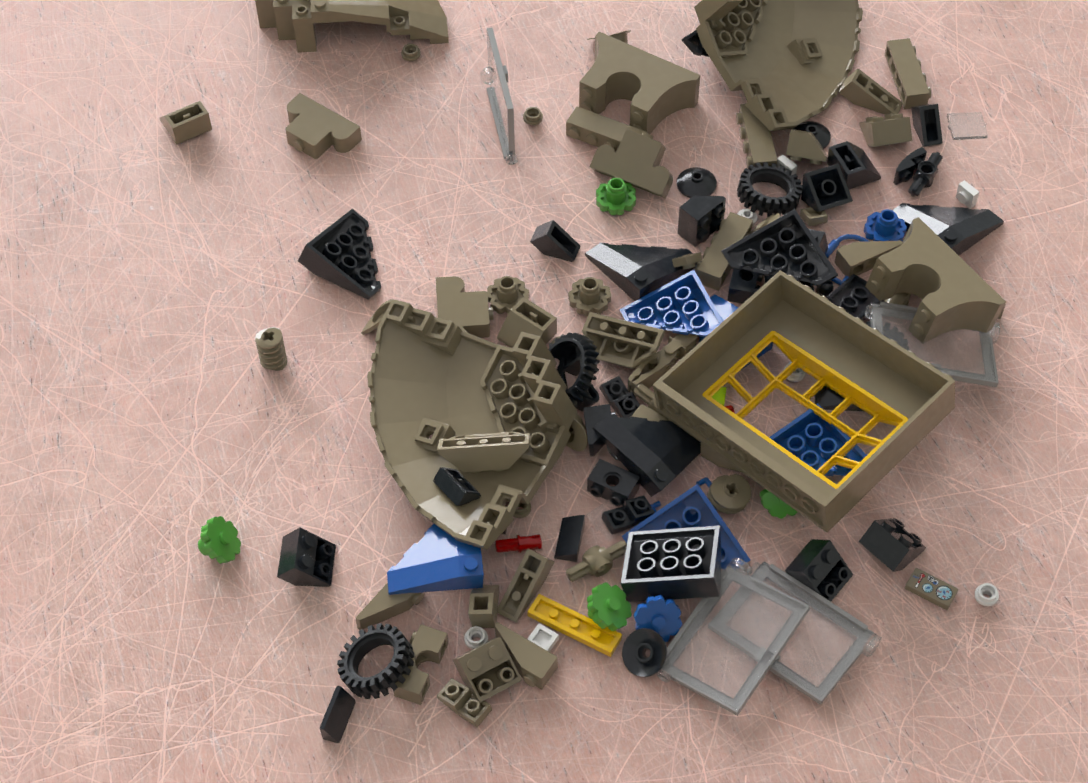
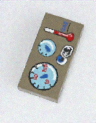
(931, 588)

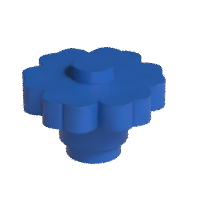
(885, 226)
(659, 616)

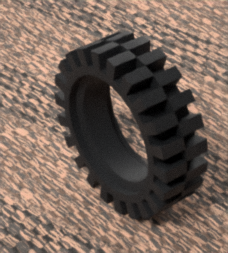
(772, 175)
(387, 677)

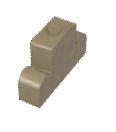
(317, 128)
(635, 163)
(463, 308)

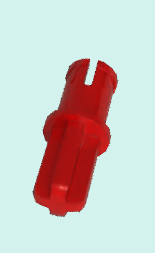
(519, 543)

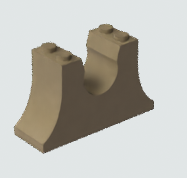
(635, 75)
(949, 288)

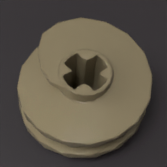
(729, 493)

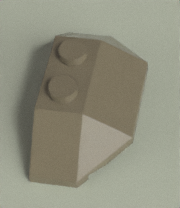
(621, 340)
(484, 451)

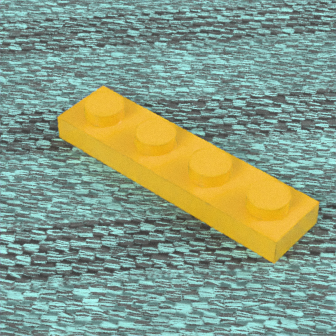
(574, 625)

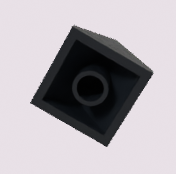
(825, 188)

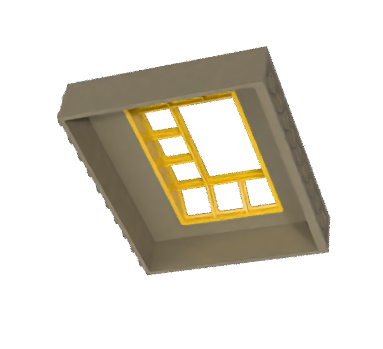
(839, 354)

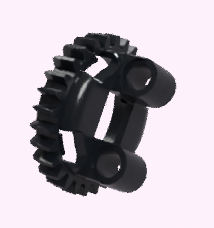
(577, 358)

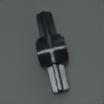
(925, 174)

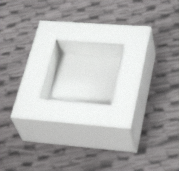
(787, 163)
(967, 194)
(543, 637)

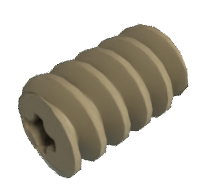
(271, 349)

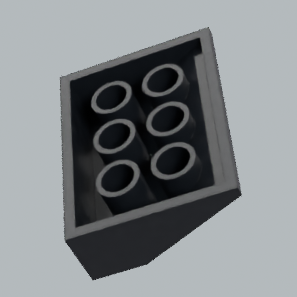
(673, 564)

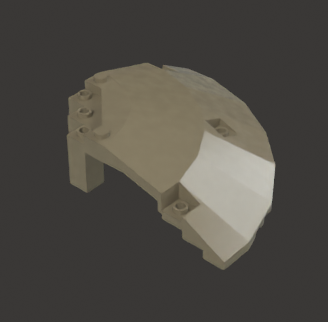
(402, 17)
(782, 53)
(458, 388)

